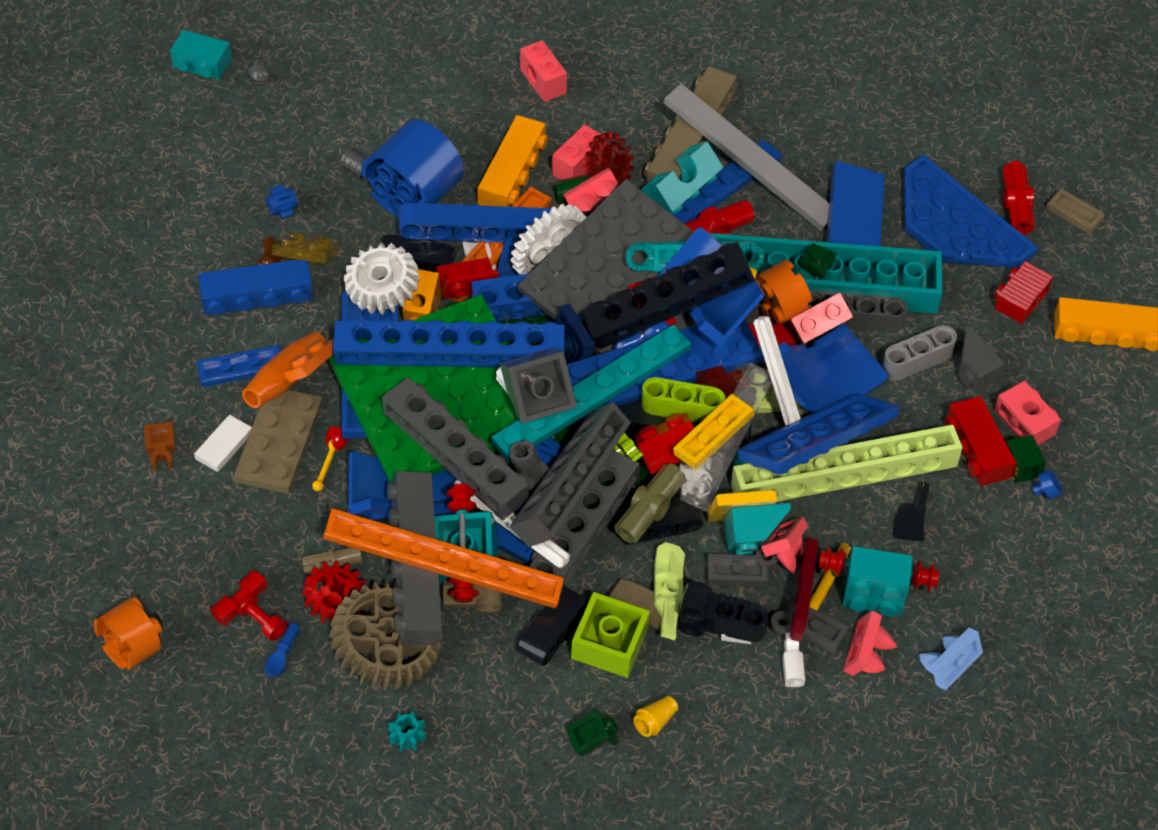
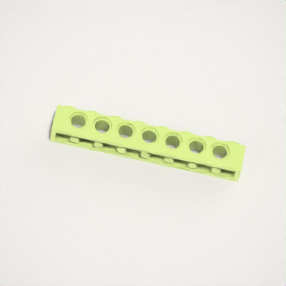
(857, 464)

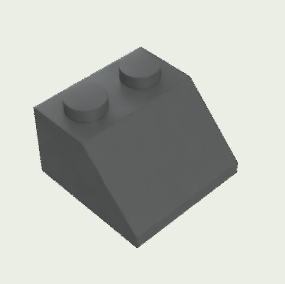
(538, 384)

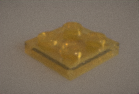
(298, 247)

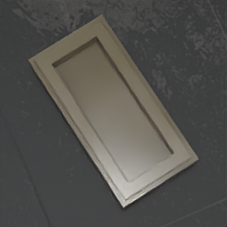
(1075, 211)

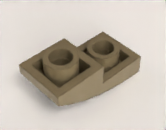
(637, 596)

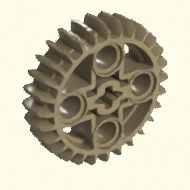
(377, 639)

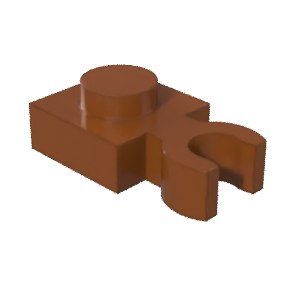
(159, 443)

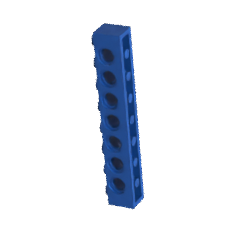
(434, 351)

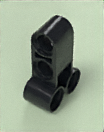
(702, 609)

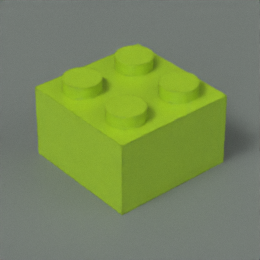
(610, 634)

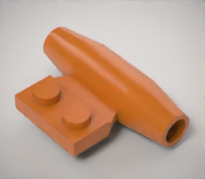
(287, 368)

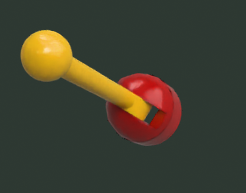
(334, 442)

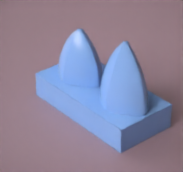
(959, 655)

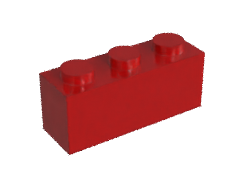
(981, 441)

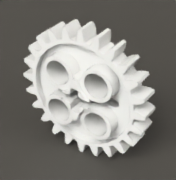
(545, 236)

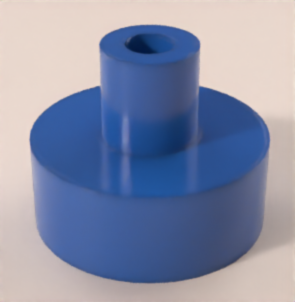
(1048, 484)

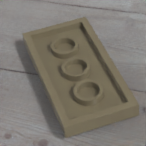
(278, 441)

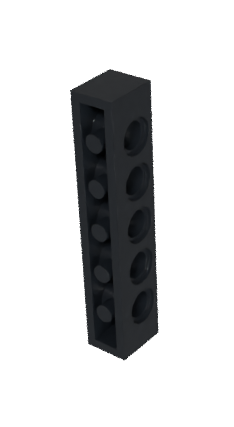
(683, 297)

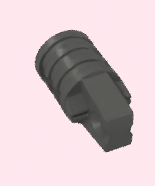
(352, 161)

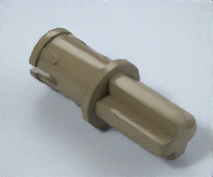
(343, 556)

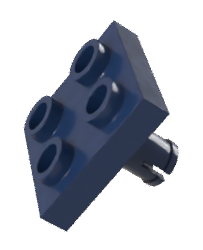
(577, 341)

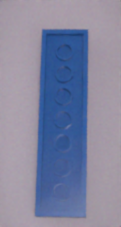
(704, 354)

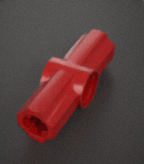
(1018, 197)
(725, 219)

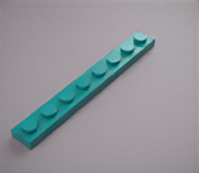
(599, 389)

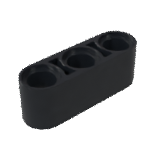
(424, 252)
(678, 520)
(552, 627)

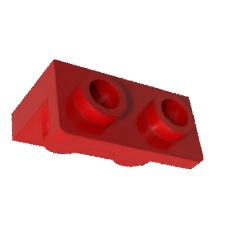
(457, 277)

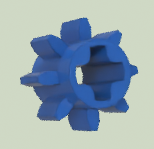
(281, 201)

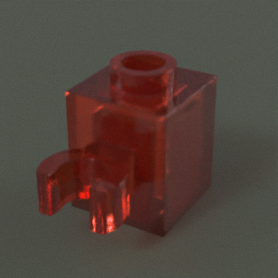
(718, 378)

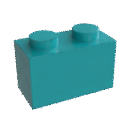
(201, 55)

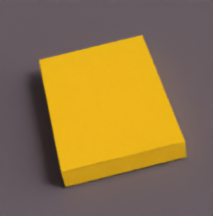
(724, 502)

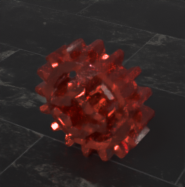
(610, 152)

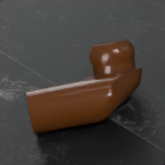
(267, 257)

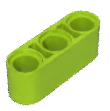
(669, 397)

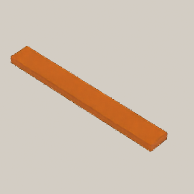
(443, 558)

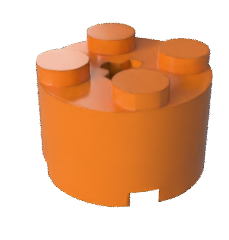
(784, 292)
(128, 634)

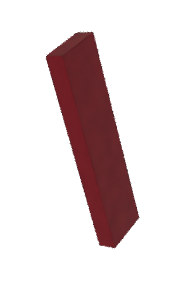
(804, 589)

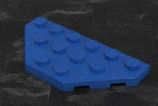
(956, 222)

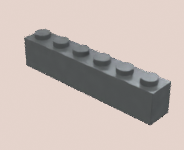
(416, 588)

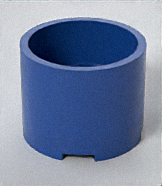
(413, 167)

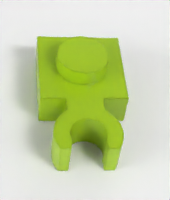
(627, 448)

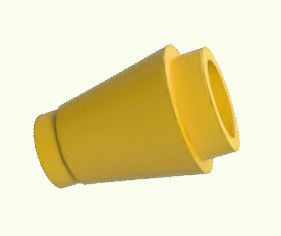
(653, 717)

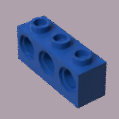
(504, 298)

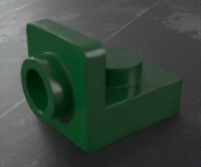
(592, 732)

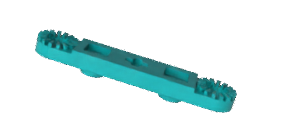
(661, 252)

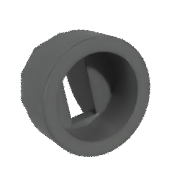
(259, 73)

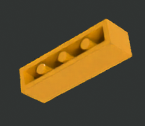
(512, 163)
(1106, 323)

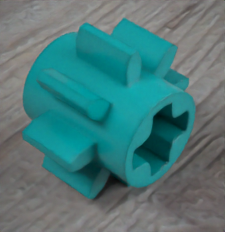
(414, 734)

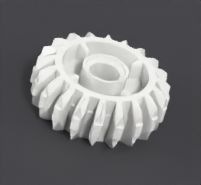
(364, 275)

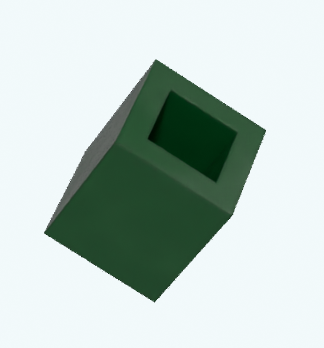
(1027, 457)

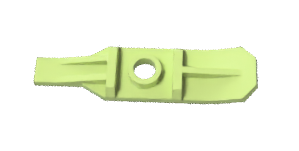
(668, 574)

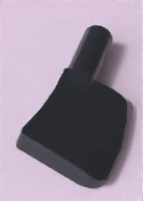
(910, 517)

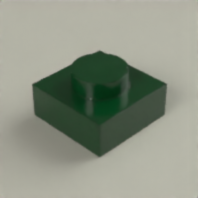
(817, 260)

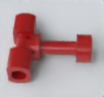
(245, 603)

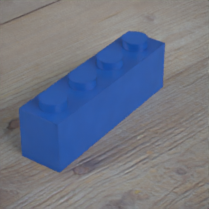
(255, 286)

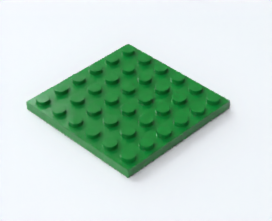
(465, 391)

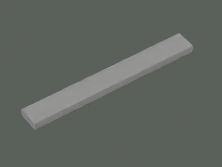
(749, 156)

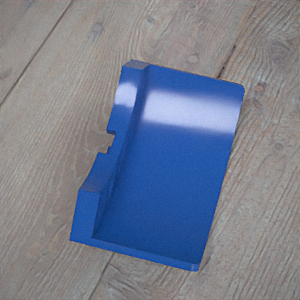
(724, 314)
(831, 369)
(369, 489)

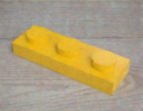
(713, 431)

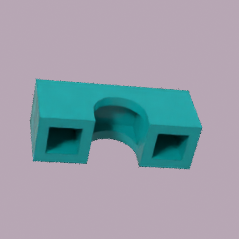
(697, 167)

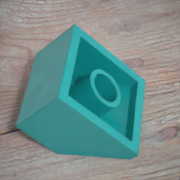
(750, 526)

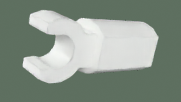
(793, 663)

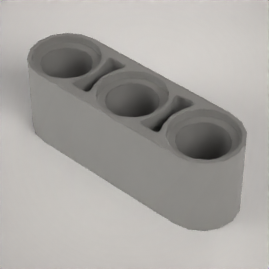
(919, 352)

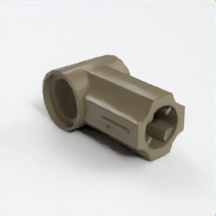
(486, 601)

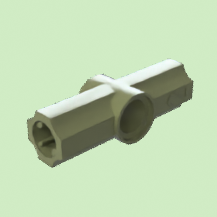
(650, 503)

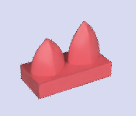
(592, 191)
(786, 542)
(866, 636)

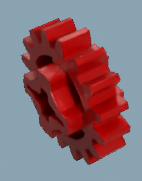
(333, 579)

